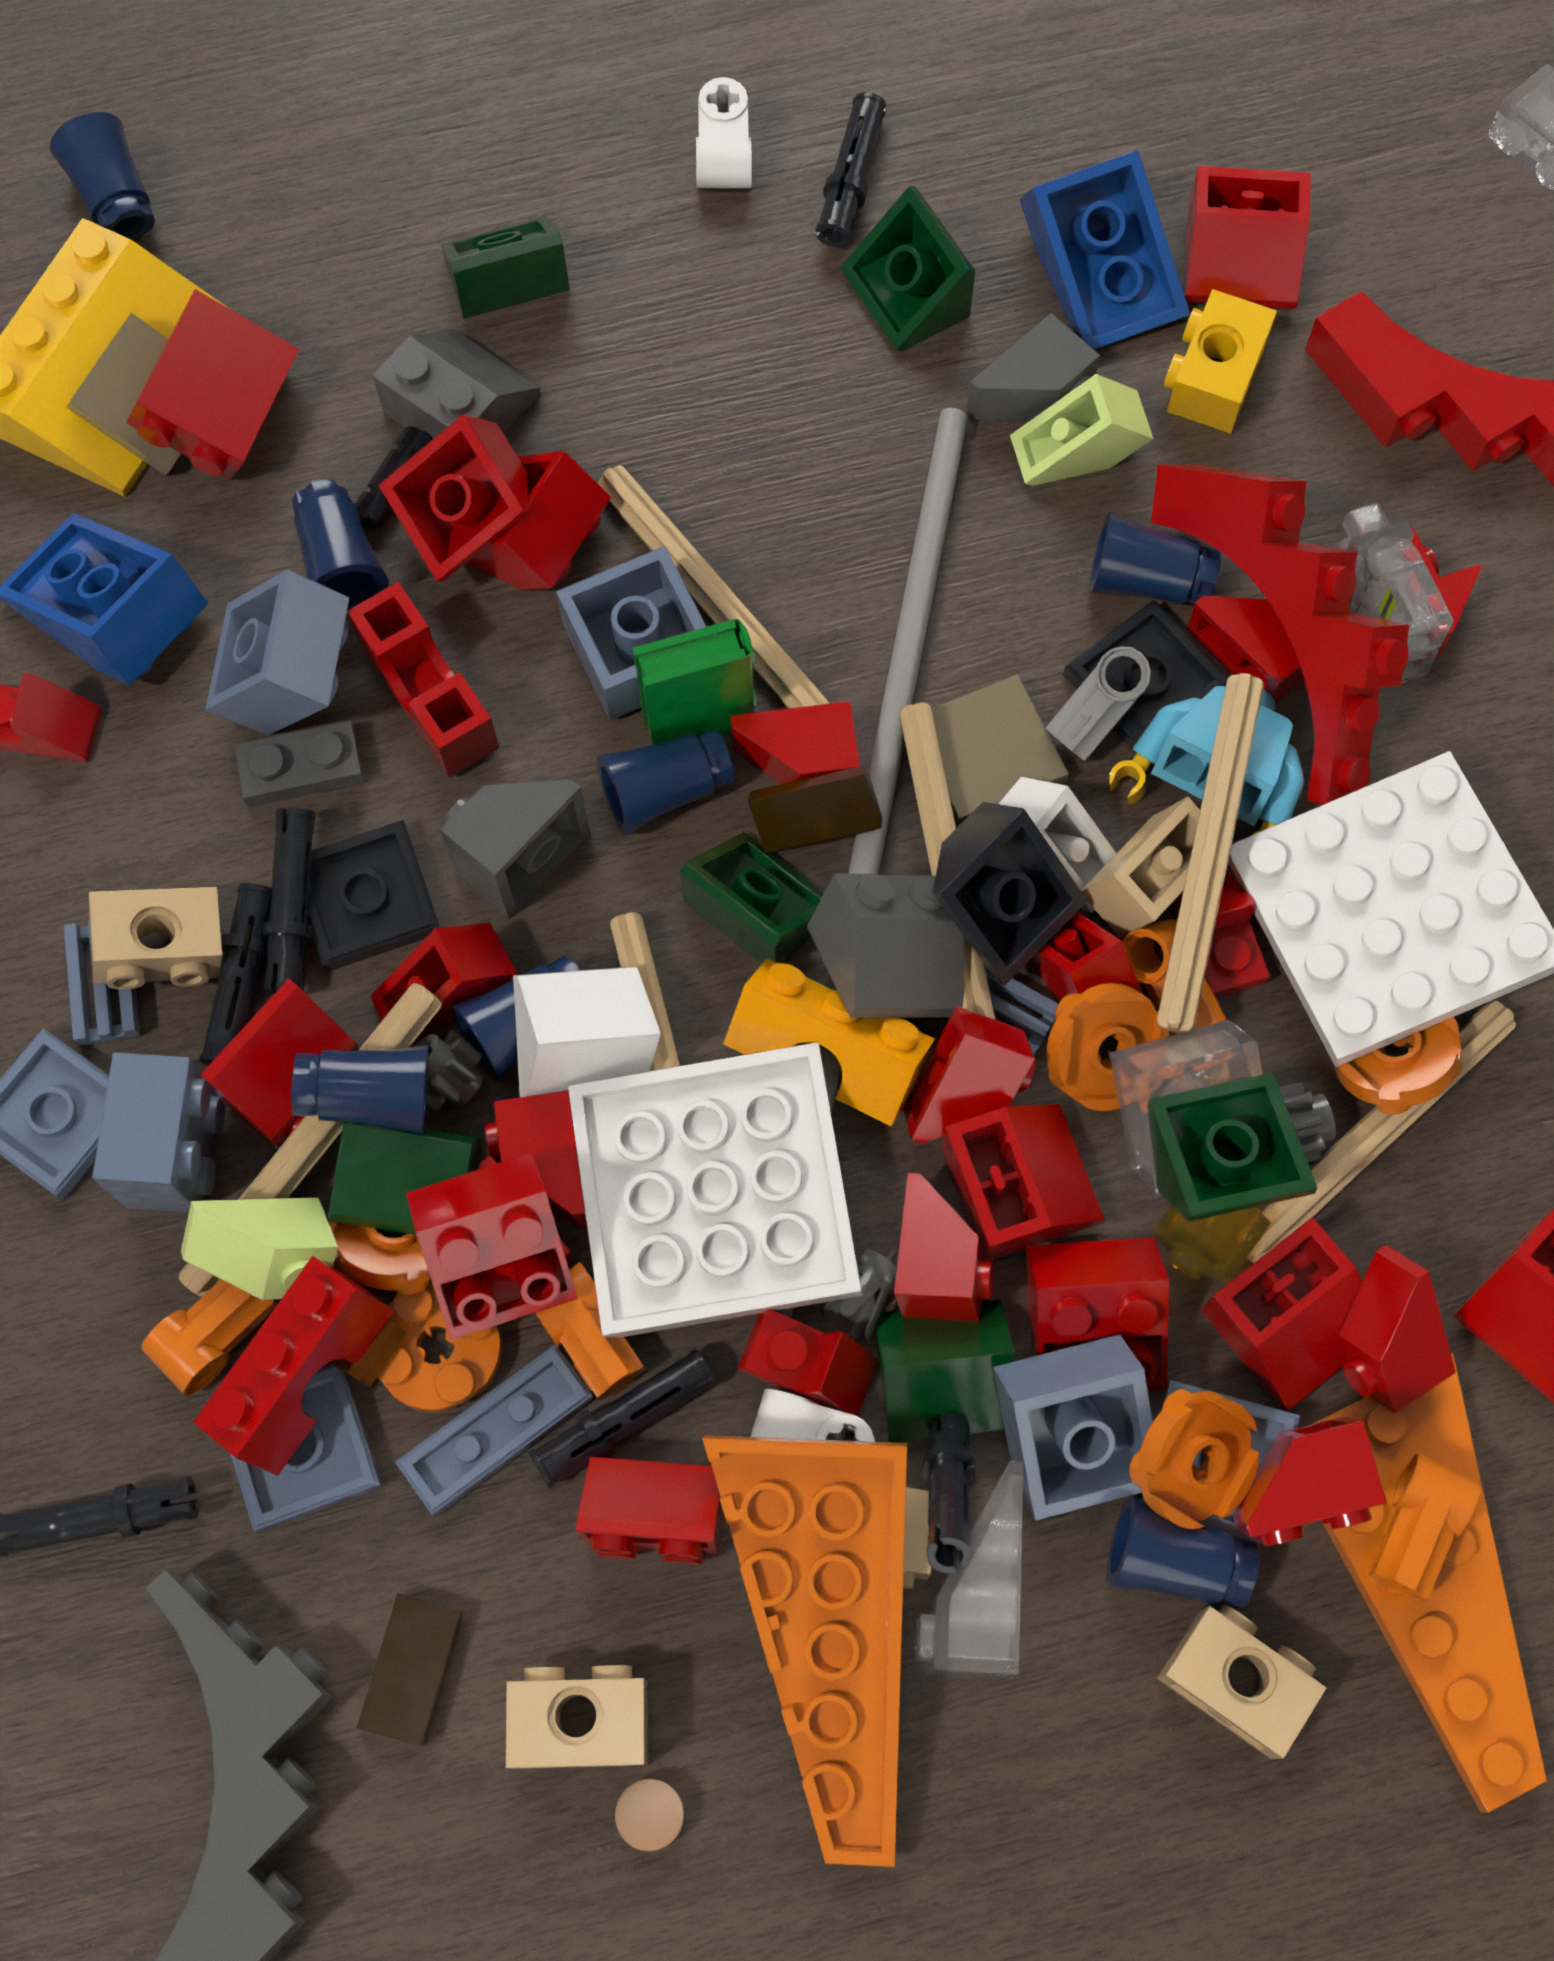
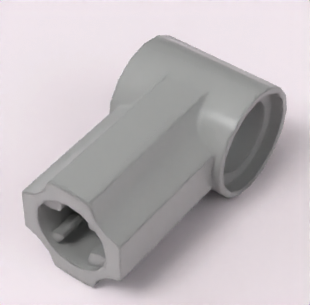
(1096, 706)

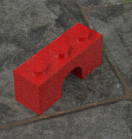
(417, 675)
(259, 1401)

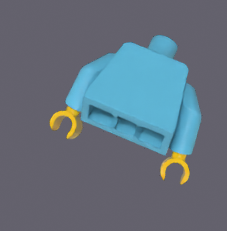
(1182, 746)

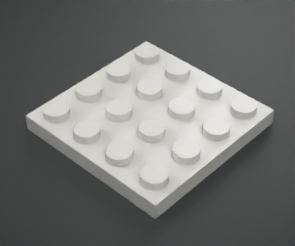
(1394, 908)
(713, 1191)

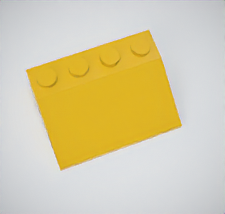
(62, 336)

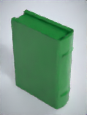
(696, 680)

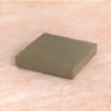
(115, 385)
(991, 743)

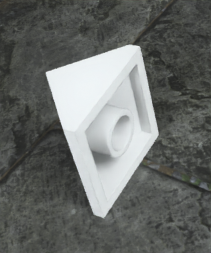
(582, 1028)

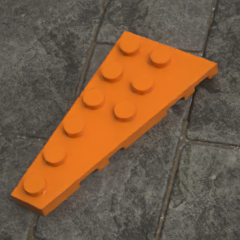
(825, 1586)
(1462, 1639)

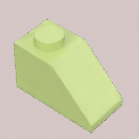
(1082, 432)
(258, 1241)

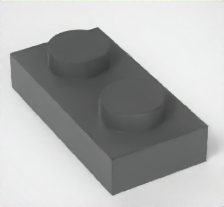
(299, 763)

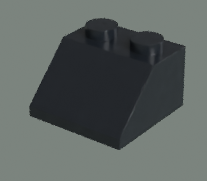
(1004, 887)

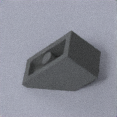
(1032, 373)

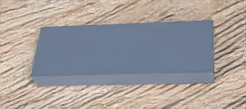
(494, 1431)

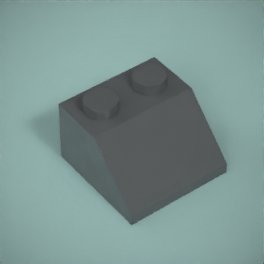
(447, 375)
(514, 837)
(889, 946)

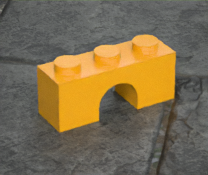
(875, 1054)

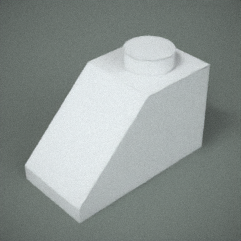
(1064, 826)

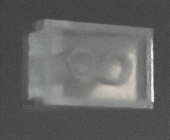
(977, 1611)

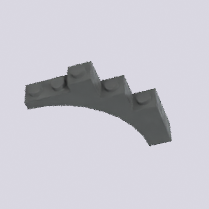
(257, 1800)

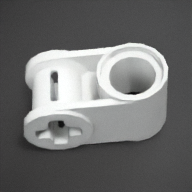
(723, 138)
(800, 1418)

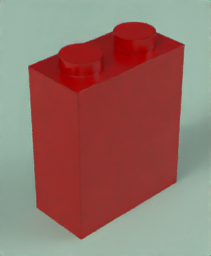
(212, 386)

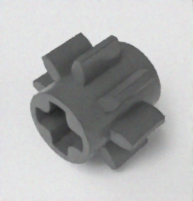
(451, 1070)
(1310, 1117)

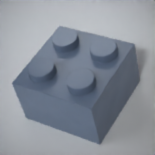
(621, 611)
(278, 653)
(157, 1133)
(1075, 1423)

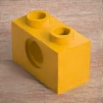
(1211, 389)

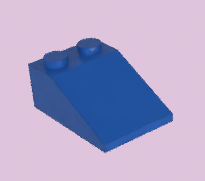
(1105, 251)
(104, 596)

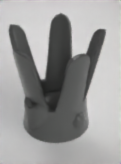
(877, 1284)

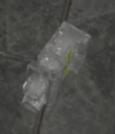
(1396, 584)

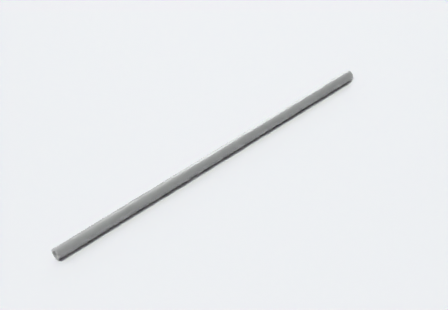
(905, 663)

